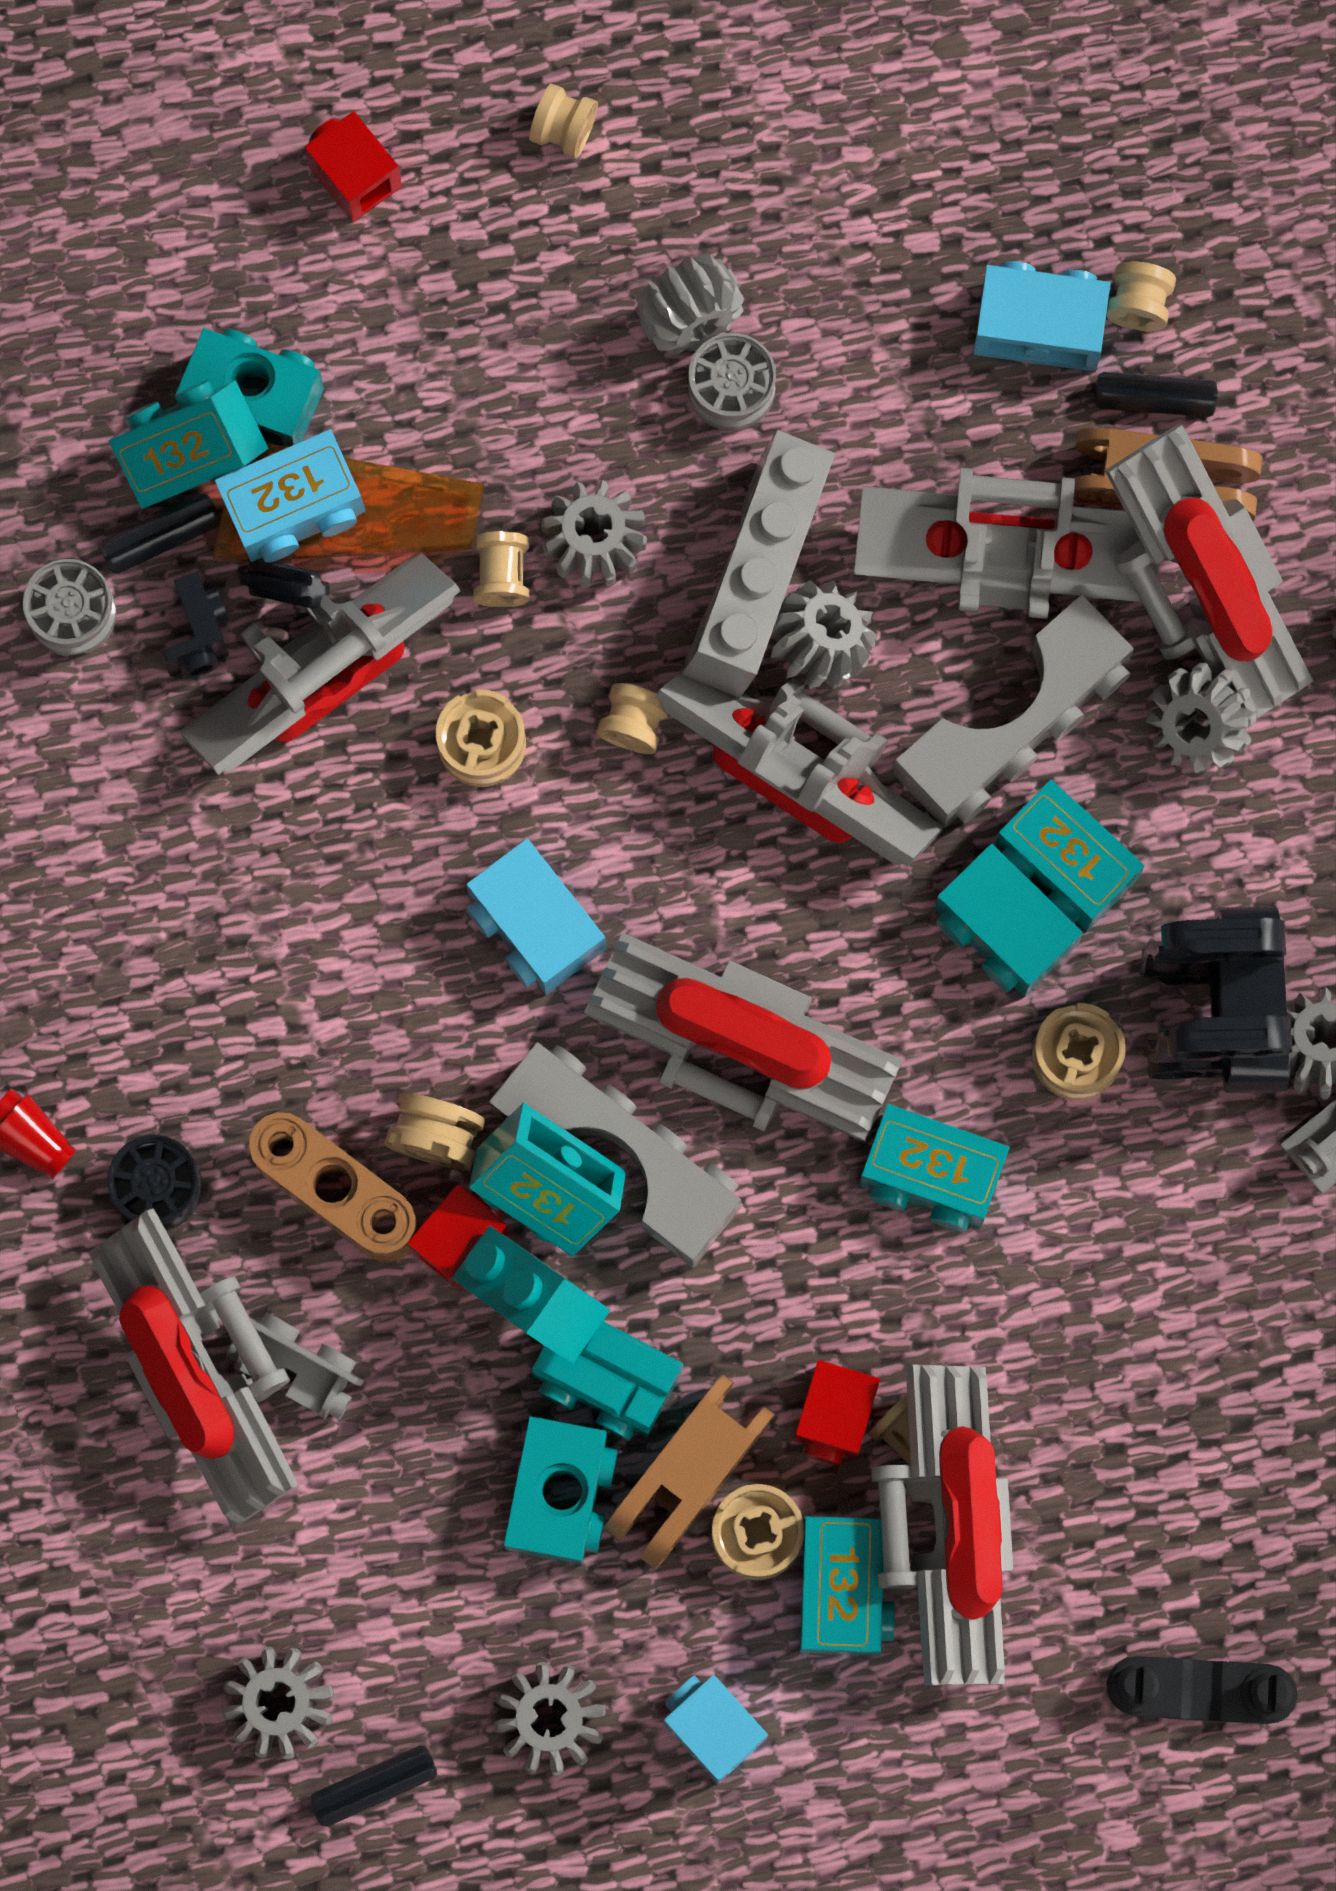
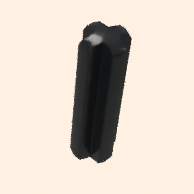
(1156, 394)
(160, 533)
(284, 583)
(373, 1786)

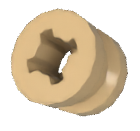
(563, 120)
(1140, 296)
(632, 719)

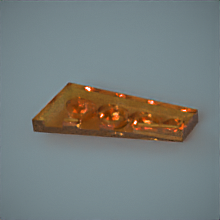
(402, 515)

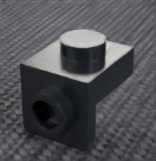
(205, 614)

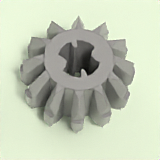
(689, 304)
(578, 549)
(822, 635)
(1186, 735)
(1309, 1061)
(571, 1720)
(286, 1723)

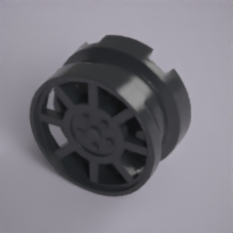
(155, 1175)

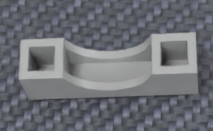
(759, 565)
(958, 764)
(684, 1203)

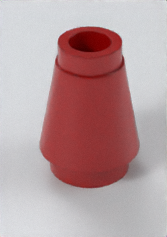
(32, 1136)

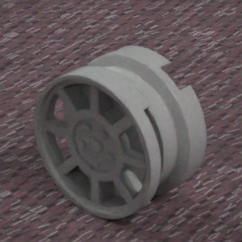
(732, 382)
(69, 608)

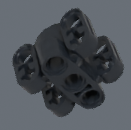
(1248, 1027)

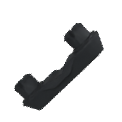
(1201, 1690)

